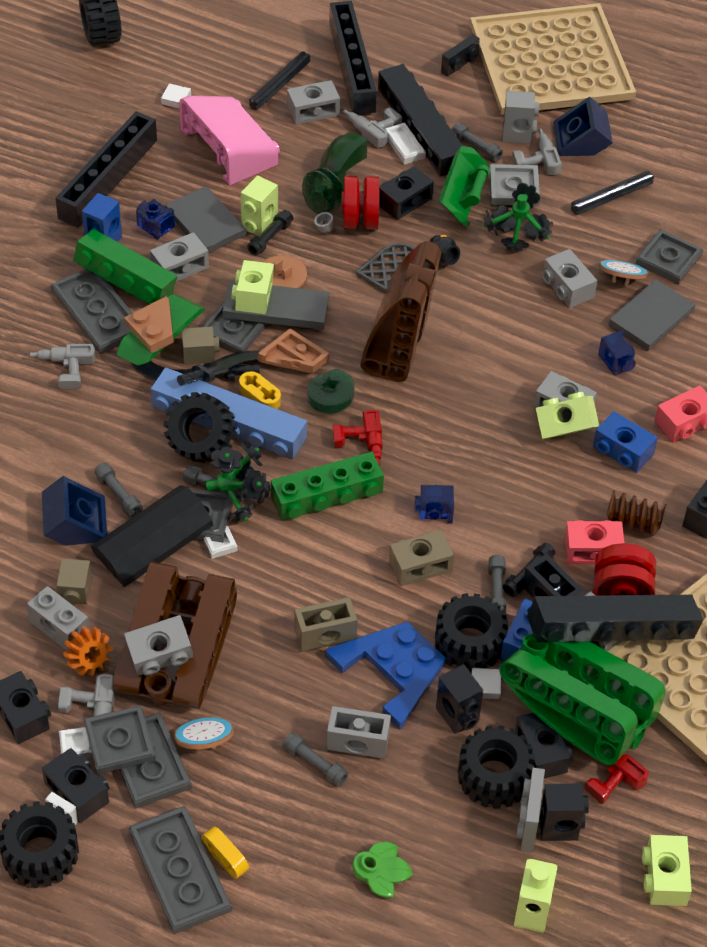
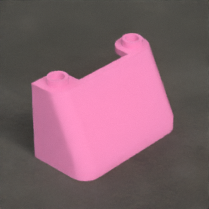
(230, 133)

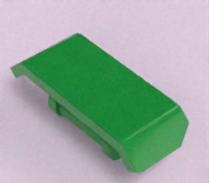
(464, 183)
(182, 314)

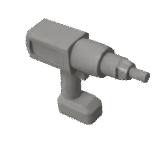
(373, 130)
(547, 155)
(72, 357)
(101, 700)

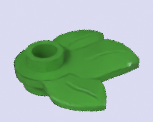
(385, 868)

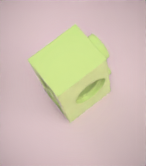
(259, 205)
(253, 287)
(551, 419)
(668, 853)

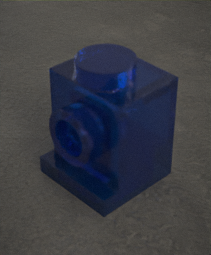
(150, 216)
(617, 352)
(435, 502)

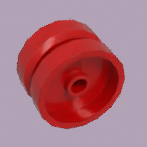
(360, 202)
(624, 571)

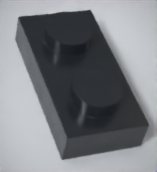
(460, 55)

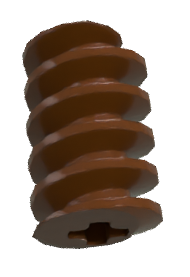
(635, 513)

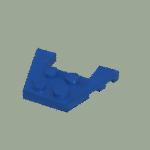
(401, 657)

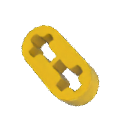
(262, 389)
(225, 852)

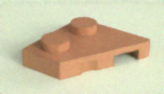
(152, 325)
(294, 352)

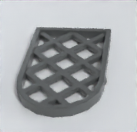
(384, 252)

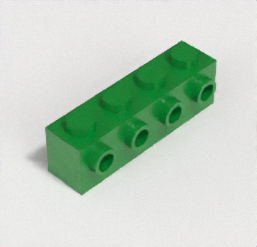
(124, 267)
(327, 486)

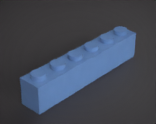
(255, 421)

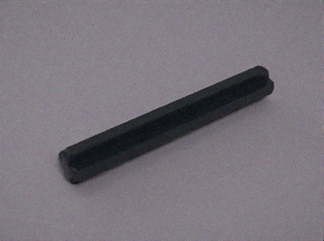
(279, 80)
(612, 192)

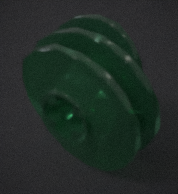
(322, 190)
(331, 391)

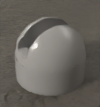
(323, 217)

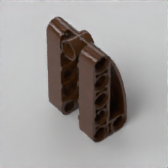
(402, 315)
(206, 615)

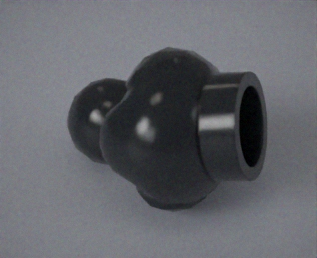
(449, 250)

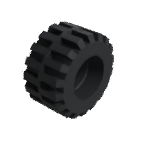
(101, 21)
(180, 421)
(476, 614)
(495, 746)
(42, 865)

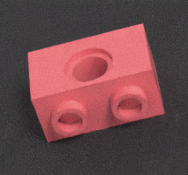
(683, 414)
(587, 538)

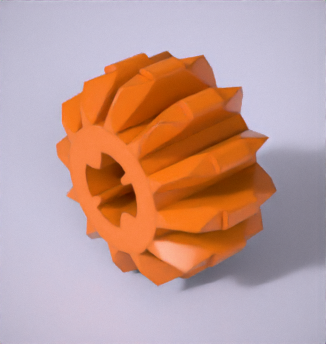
(94, 656)

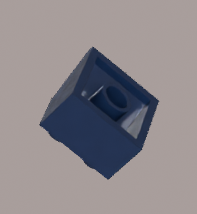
(583, 130)
(73, 513)

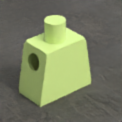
(538, 890)

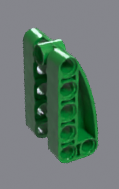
(585, 694)

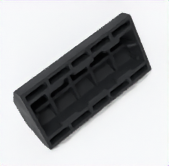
(153, 534)

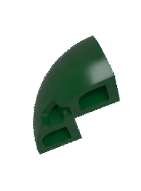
(344, 153)

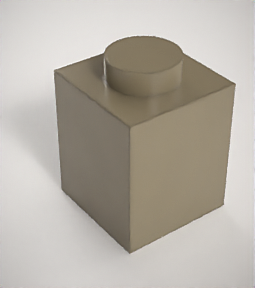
(199, 345)
(74, 580)

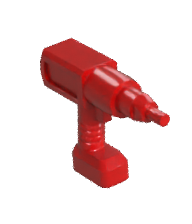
(370, 431)
(626, 769)

